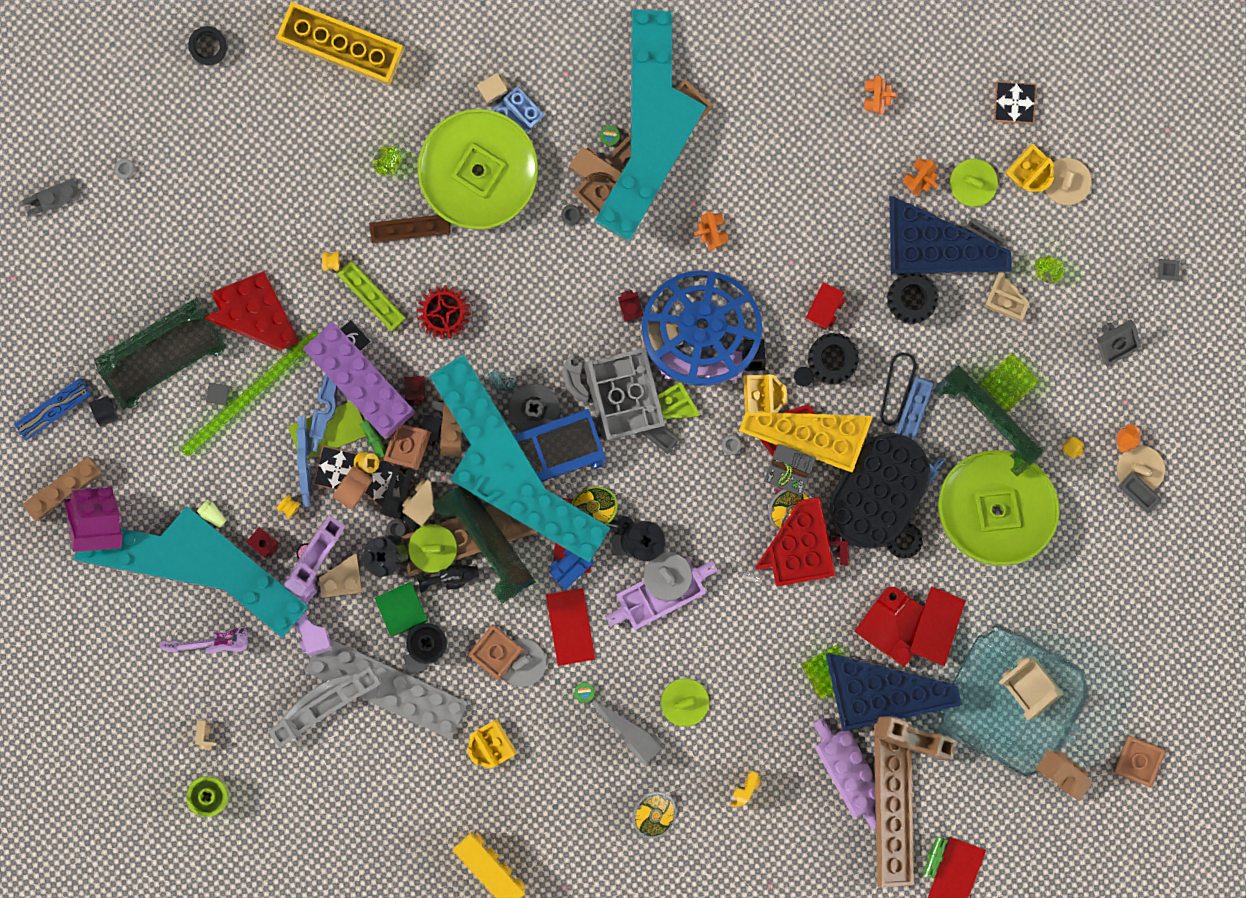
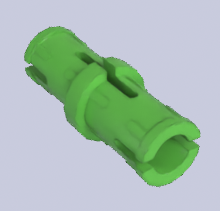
(374, 439)
(935, 857)

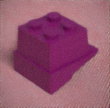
(93, 520)

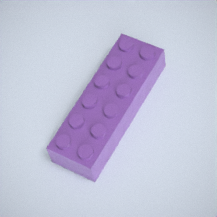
(359, 380)

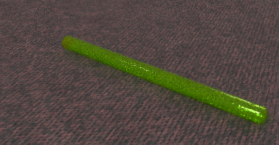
(247, 396)

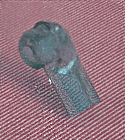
(501, 383)

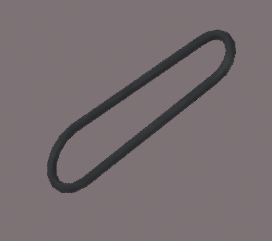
(906, 392)

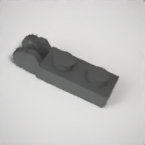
(53, 197)

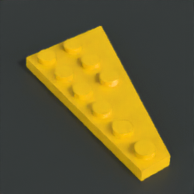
(823, 436)

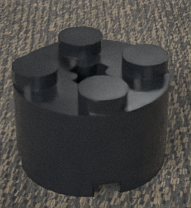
(635, 533)
(385, 555)
(423, 632)

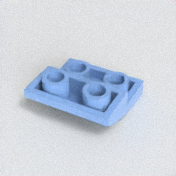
(519, 109)

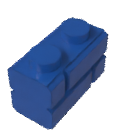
(569, 568)

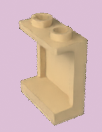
(1031, 687)

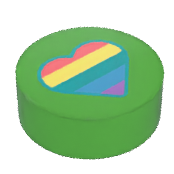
(609, 136)
(584, 692)

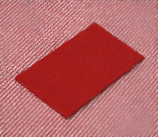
(570, 626)
(937, 626)
(957, 870)

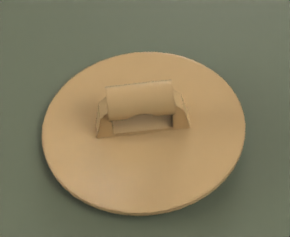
(1070, 182)
(1144, 463)

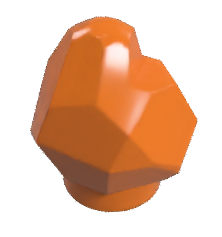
(1128, 438)

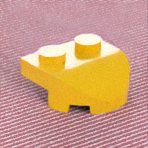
(1032, 170)
(764, 393)
(490, 745)
(743, 795)

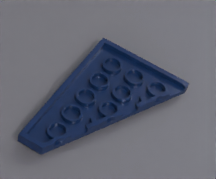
(934, 246)
(875, 691)

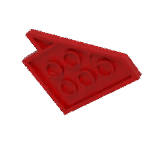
(254, 312)
(801, 547)

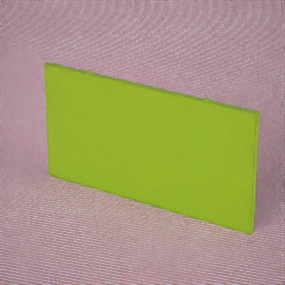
(340, 430)

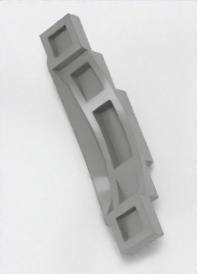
(322, 702)

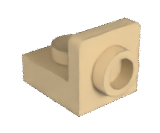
(202, 732)

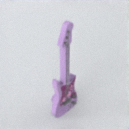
(231, 640)

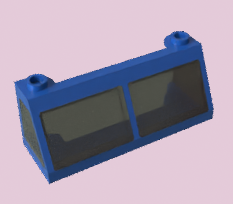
(562, 446)

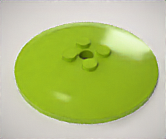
(472, 140)
(987, 482)

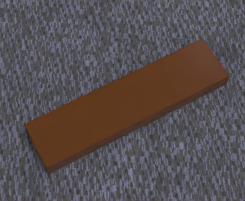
(408, 228)

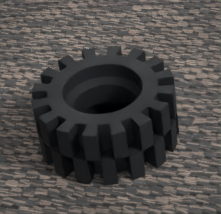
(913, 549)

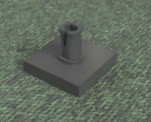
(1118, 341)

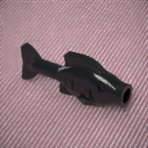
(453, 577)

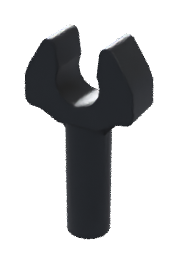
(618, 524)

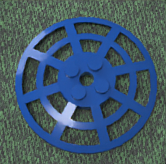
(701, 338)

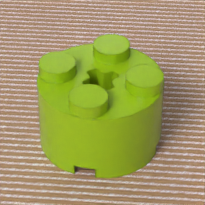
(196, 794)

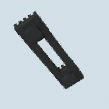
(392, 505)

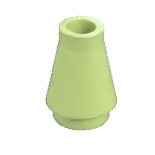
(211, 513)

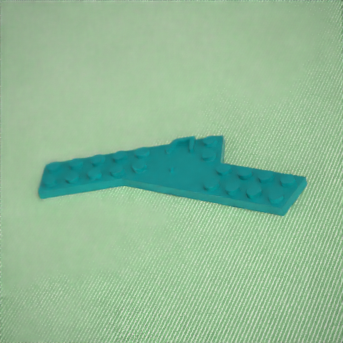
(501, 472)

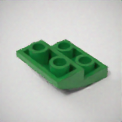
(401, 609)

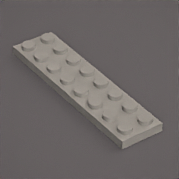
(396, 693)

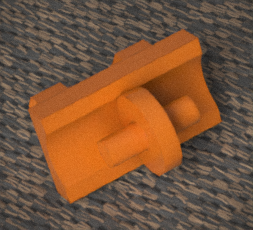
(881, 97)
(924, 179)
(709, 232)

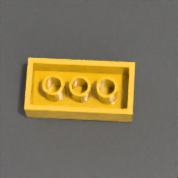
(488, 868)

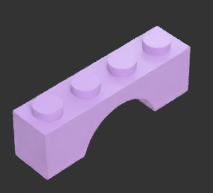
(707, 371)
(314, 554)
(315, 638)

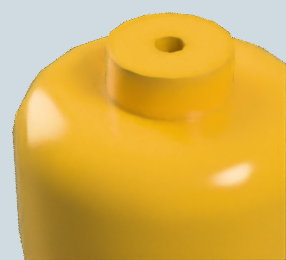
(1073, 447)

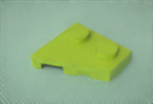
(677, 403)

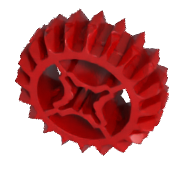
(434, 314)

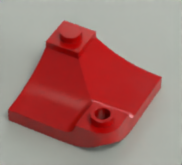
(892, 625)

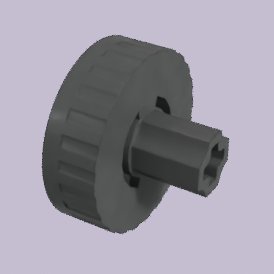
(538, 396)

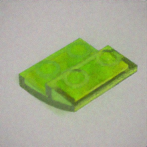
(1010, 381)
(818, 672)

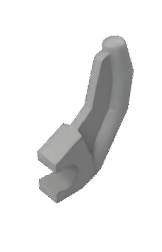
(571, 377)

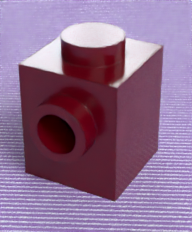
(263, 543)

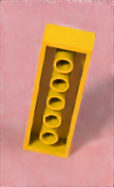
(340, 43)

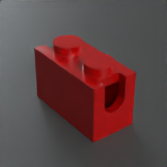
(824, 306)

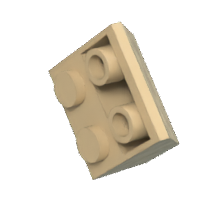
(420, 506)

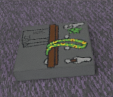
(789, 469)

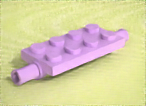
(642, 607)
(848, 771)

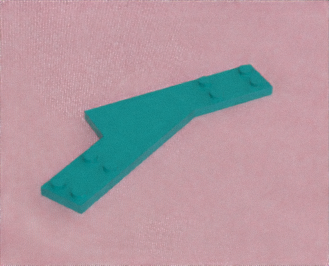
(659, 123)
(201, 556)

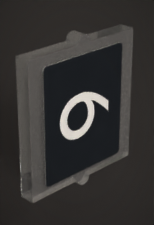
(356, 334)

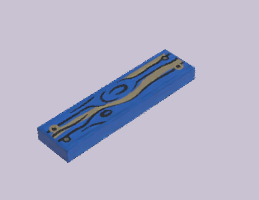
(53, 409)

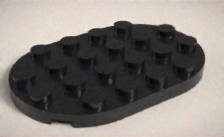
(881, 492)

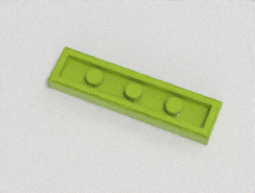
(371, 296)

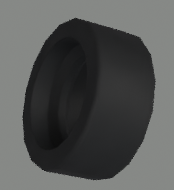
(209, 60)

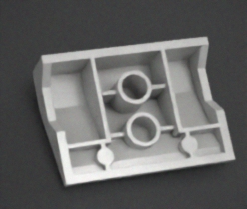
(624, 394)

